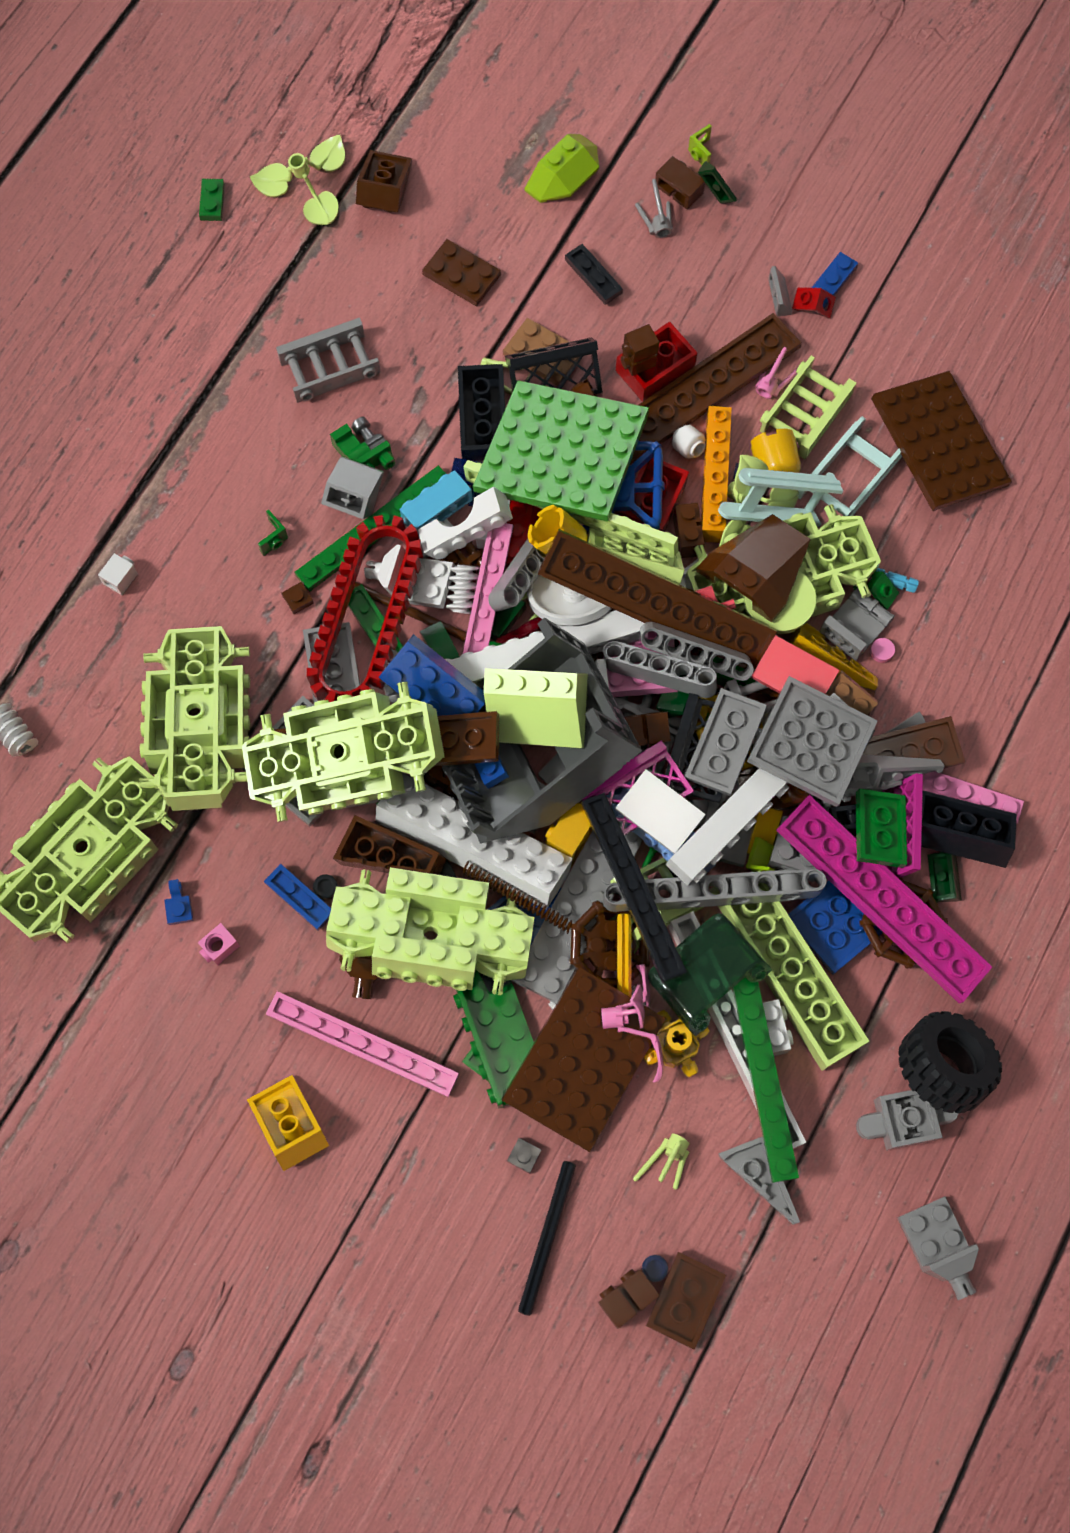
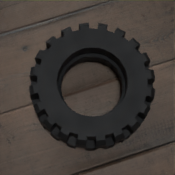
(934, 1077)

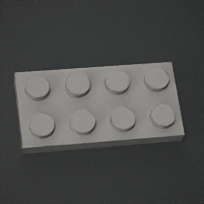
(725, 742)

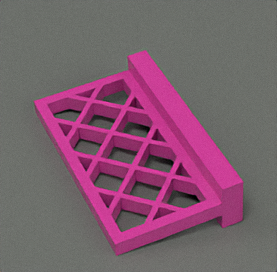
(635, 767)
(914, 822)

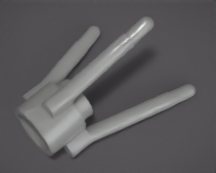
(661, 224)

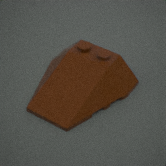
(760, 564)

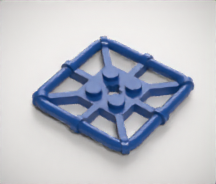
(626, 497)

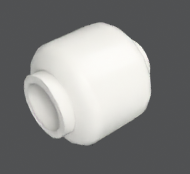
(688, 441)

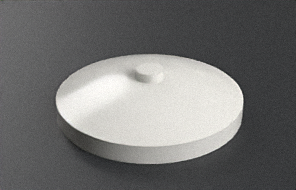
(562, 604)

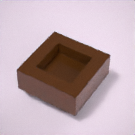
(297, 598)

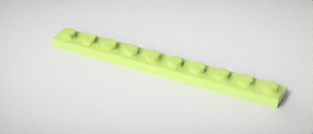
(617, 525)

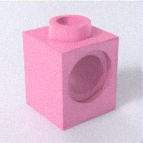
(218, 934)

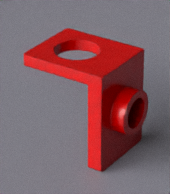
(812, 300)

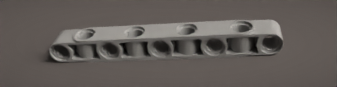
(733, 888)

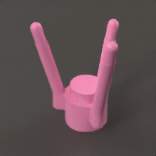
(768, 385)

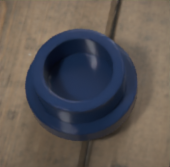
(655, 1268)

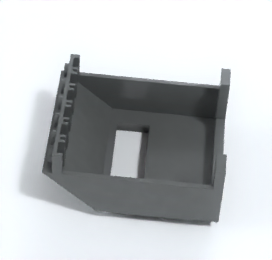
(519, 801)

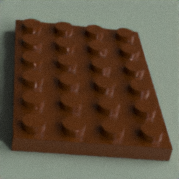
(941, 440)
(577, 1066)

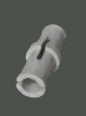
(873, 608)

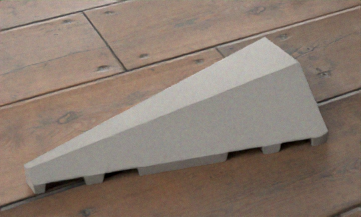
(886, 772)

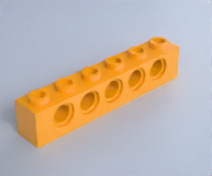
(715, 472)

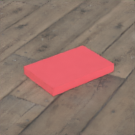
(787, 660)

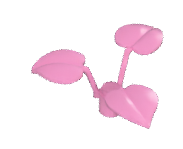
(618, 1016)

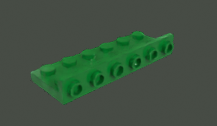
(498, 1034)

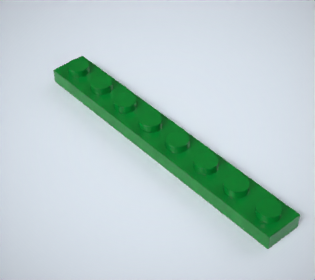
(329, 560)
(765, 1081)

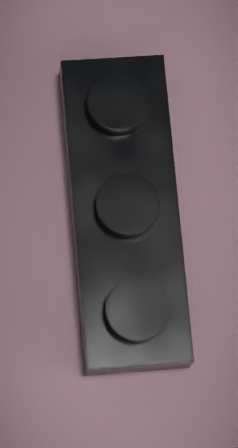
(593, 274)

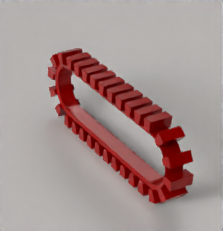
(340, 599)

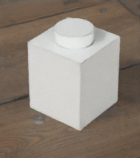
(118, 573)

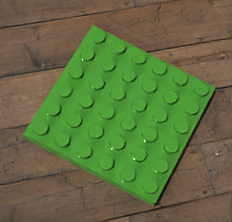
(562, 450)

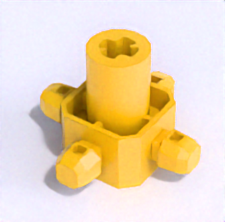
(674, 1053)

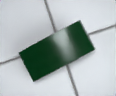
(439, 640)

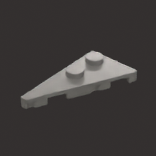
(752, 1166)

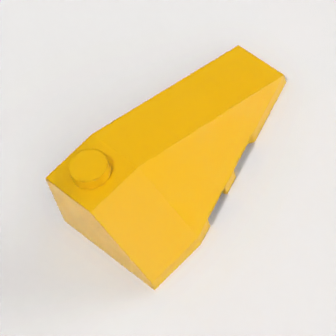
(813, 642)

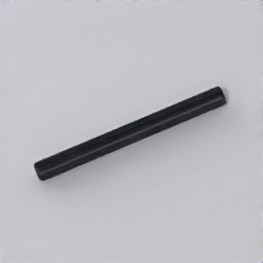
(546, 1239)

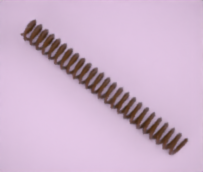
(520, 899)

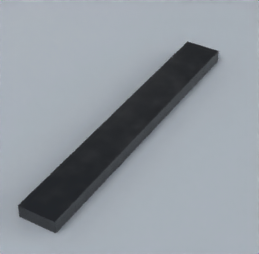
(633, 888)

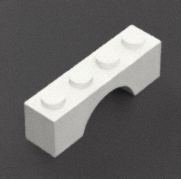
(488, 512)

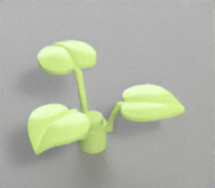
(327, 155)
(738, 492)

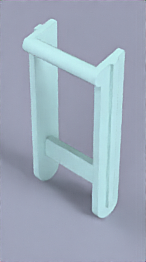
(867, 451)
(762, 479)

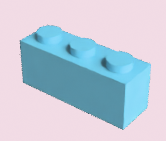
(437, 501)

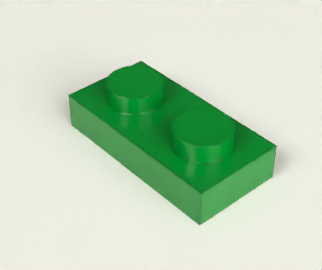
(211, 200)

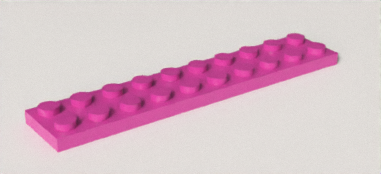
(885, 900)

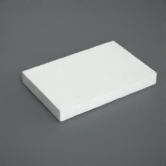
(660, 811)

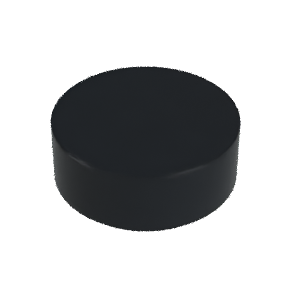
(325, 886)

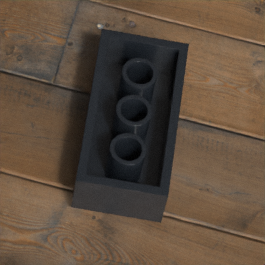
(479, 407)
(967, 829)

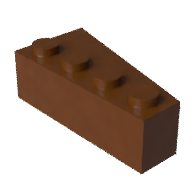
(380, 849)

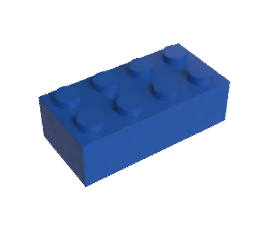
(432, 680)

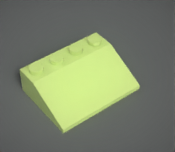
(651, 560)
(538, 706)

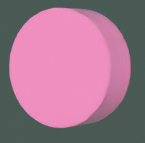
(882, 650)

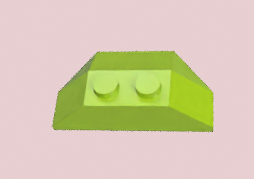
(563, 169)

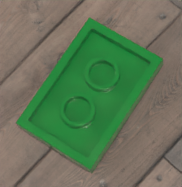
(881, 828)

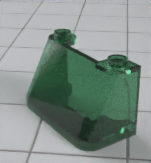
(715, 963)

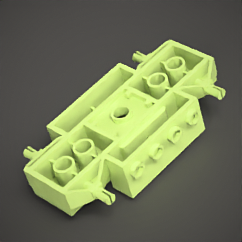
(836, 556)
(377, 747)
(195, 753)
(57, 875)
(415, 902)

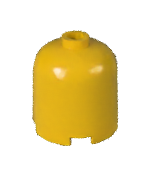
(777, 450)
(546, 527)

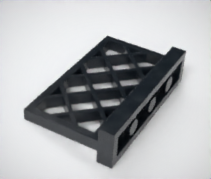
(556, 354)
(683, 743)

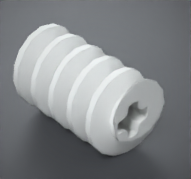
(462, 588)
(13, 733)

